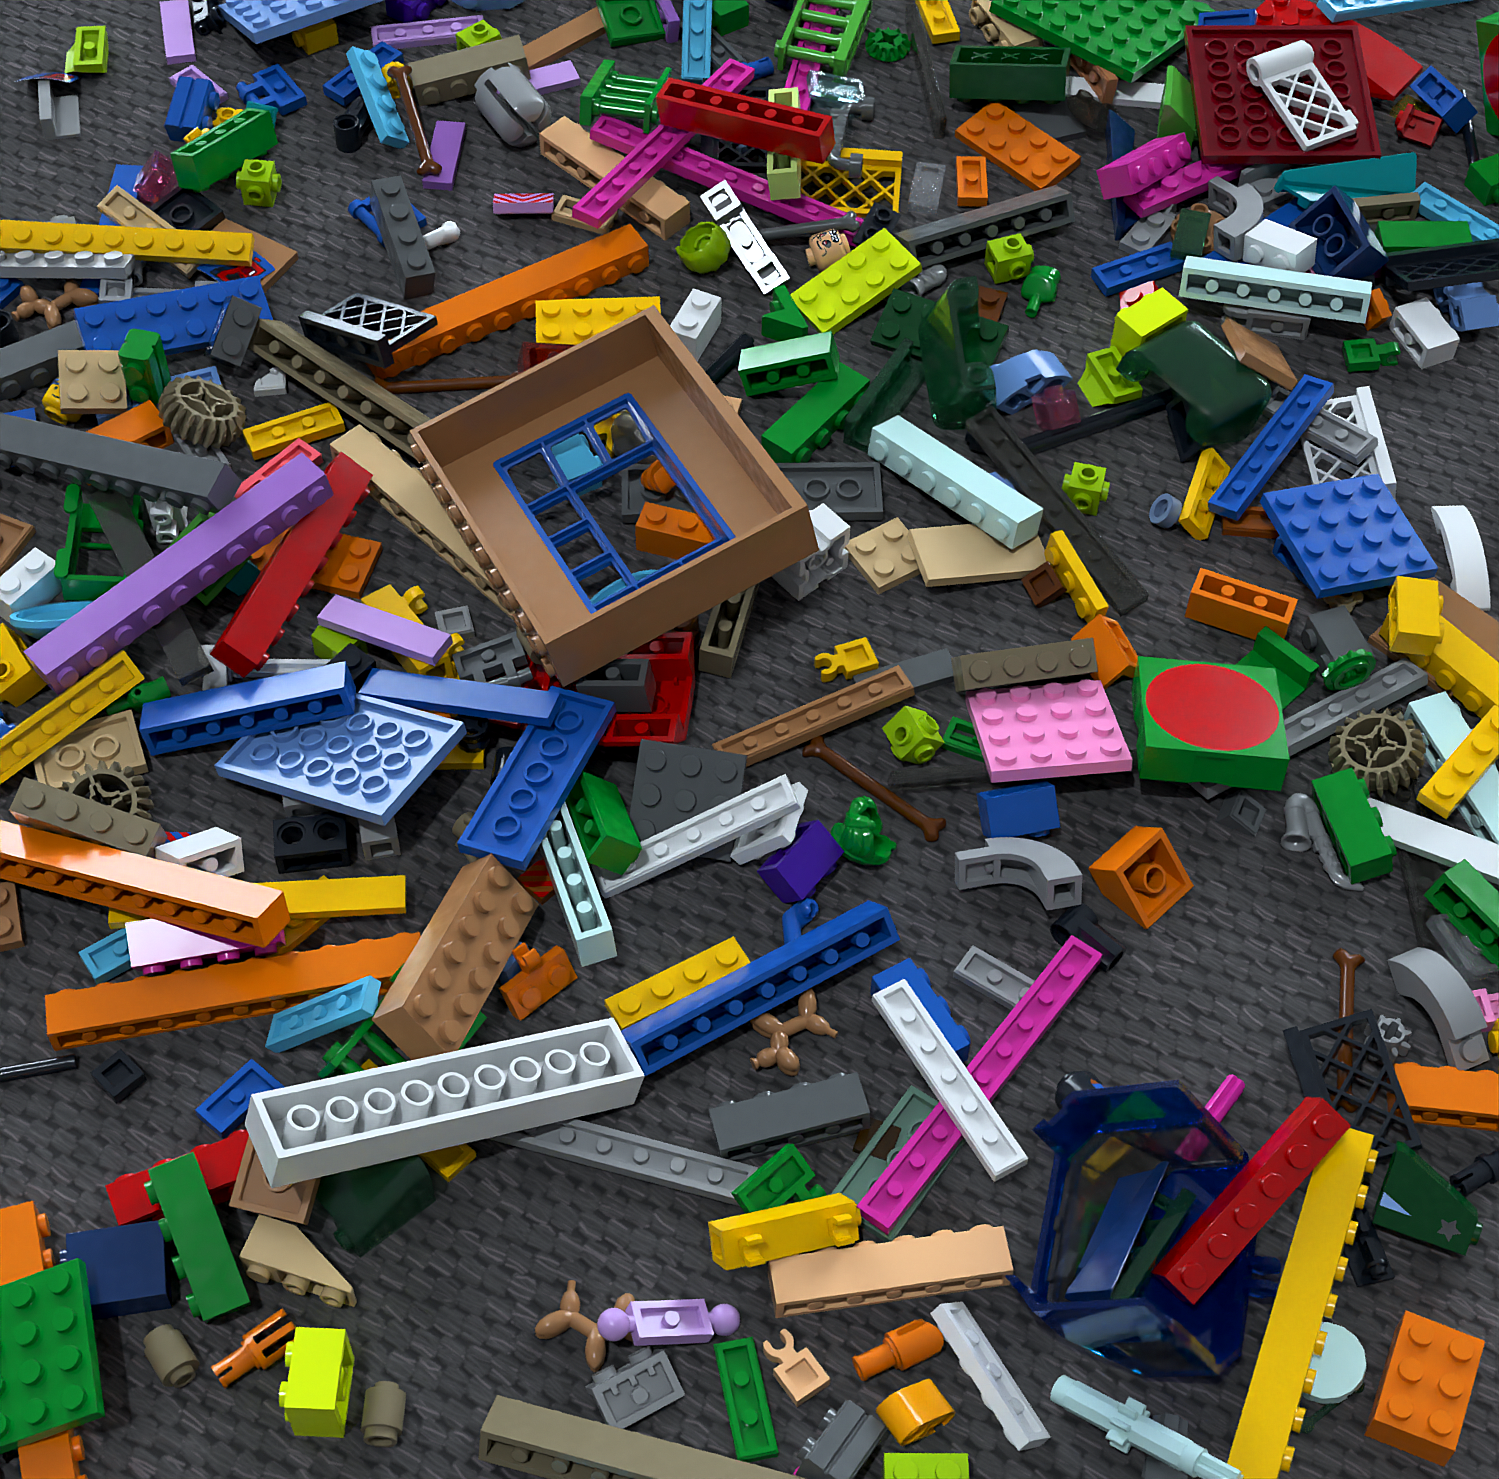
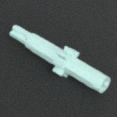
(1130, 1426)

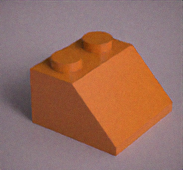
(1142, 874)

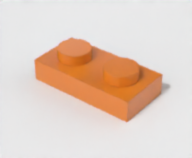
(971, 181)

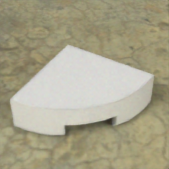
(271, 384)

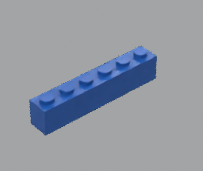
(248, 708)

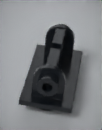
(207, 16)
(876, 219)
(1366, 1256)

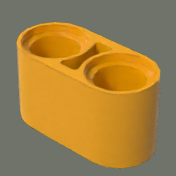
(915, 1411)

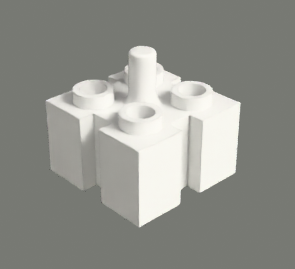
(831, 559)

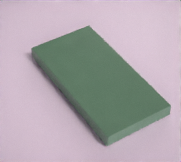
(865, 1171)

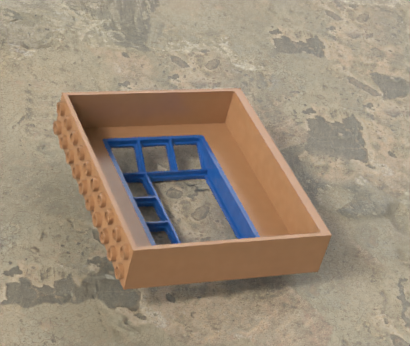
(690, 430)

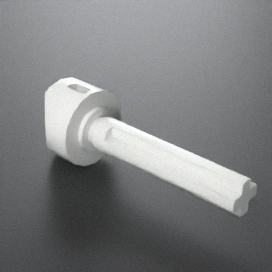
(223, 675)

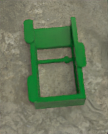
(84, 520)

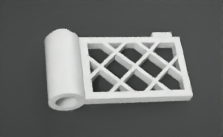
(1283, 68)

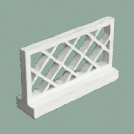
(1366, 419)

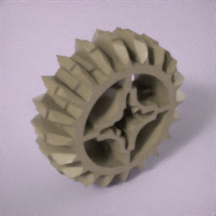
(202, 411)
(1368, 738)
(93, 780)

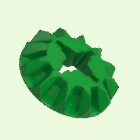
(885, 51)
(1349, 670)

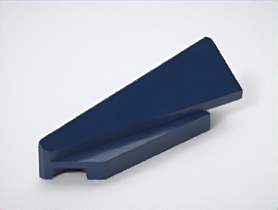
(1119, 142)
(1115, 1235)

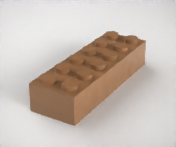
(456, 961)

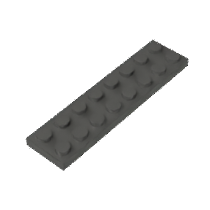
(845, 487)

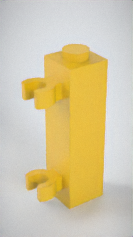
(406, 607)
(784, 1231)

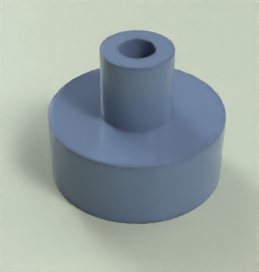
(1165, 511)

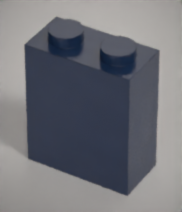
(124, 1268)

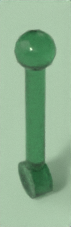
(1309, 1422)

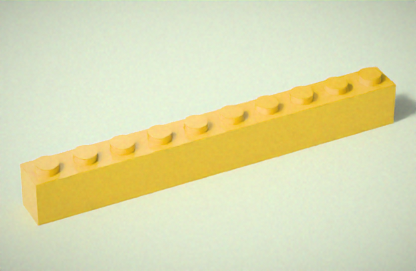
(1300, 1308)

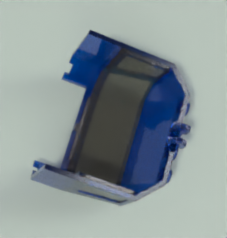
(1116, 1135)

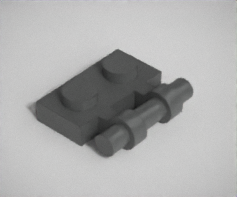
(492, 659)

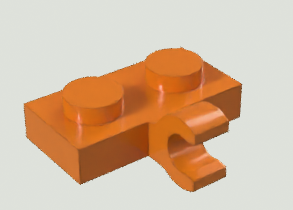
(538, 980)

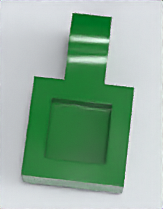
(1366, 355)

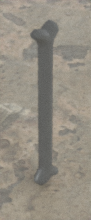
(846, 222)

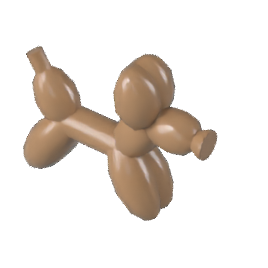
(73, 294)
(778, 1033)
(569, 1316)

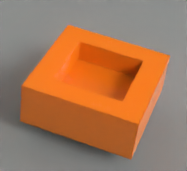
(1378, 310)

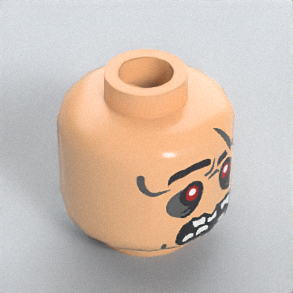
(826, 248)

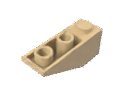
(999, 30)
(287, 1256)

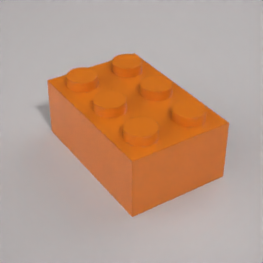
(1425, 1388)

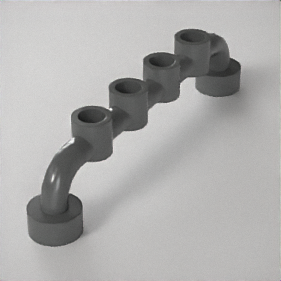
(840, 123)

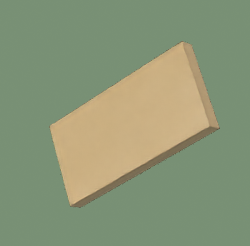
(970, 555)

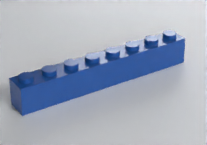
(760, 986)

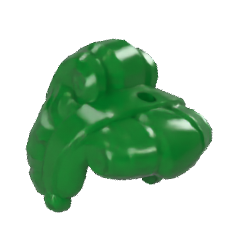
(861, 835)

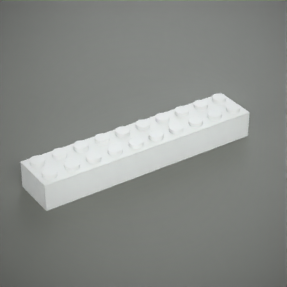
(441, 1101)

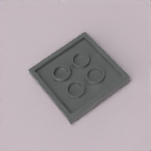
(681, 783)

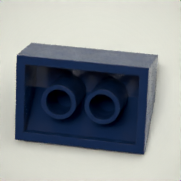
(1344, 238)

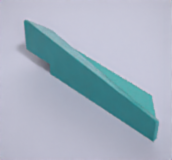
(1355, 178)

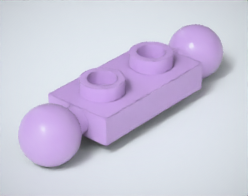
(668, 1322)

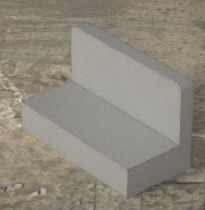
(58, 115)

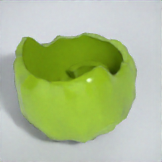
(704, 247)

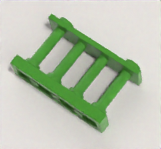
(845, 43)

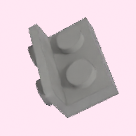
(1263, 179)
(635, 1388)

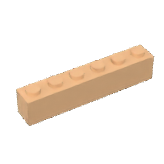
(590, 161)
(890, 1271)

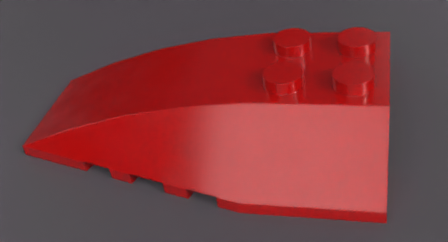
(1386, 65)
(674, 674)

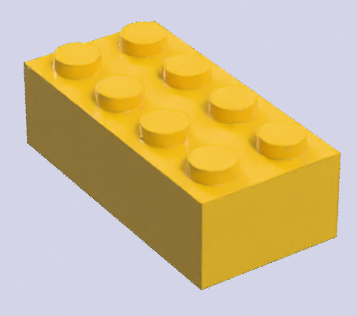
(580, 319)

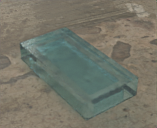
(834, 88)

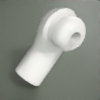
(444, 235)

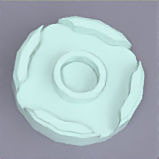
(1339, 1368)

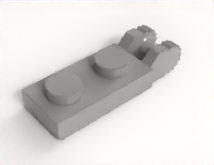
(1268, 321)

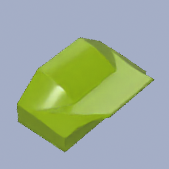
(89, 51)
(1103, 382)

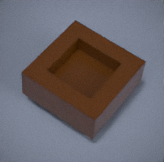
(1044, 584)

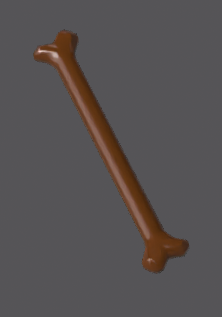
(428, 164)
(441, 385)
(928, 825)
(1347, 965)

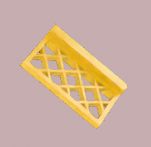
(875, 165)

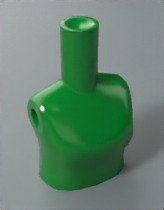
(1040, 288)
(140, 694)

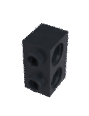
(312, 848)

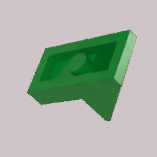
(785, 318)

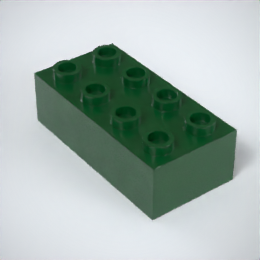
(1009, 73)

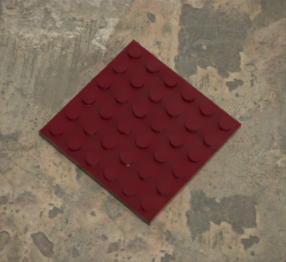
(1239, 120)

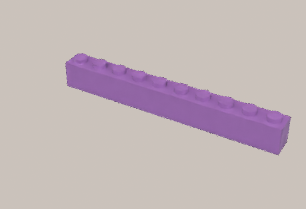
(178, 573)

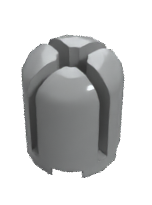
(514, 105)

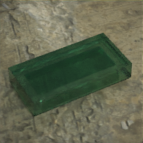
(1190, 234)

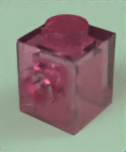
(155, 178)
(1056, 408)

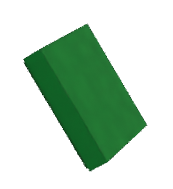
(630, 21)

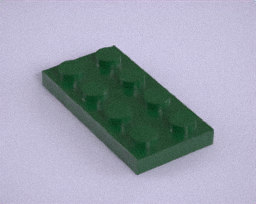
(904, 315)

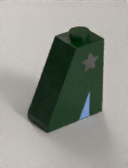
(1424, 1204)

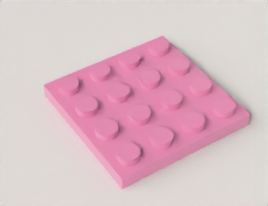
(1047, 731)

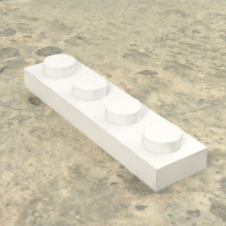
(990, 1375)

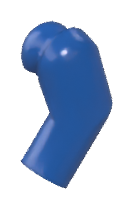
(797, 917)

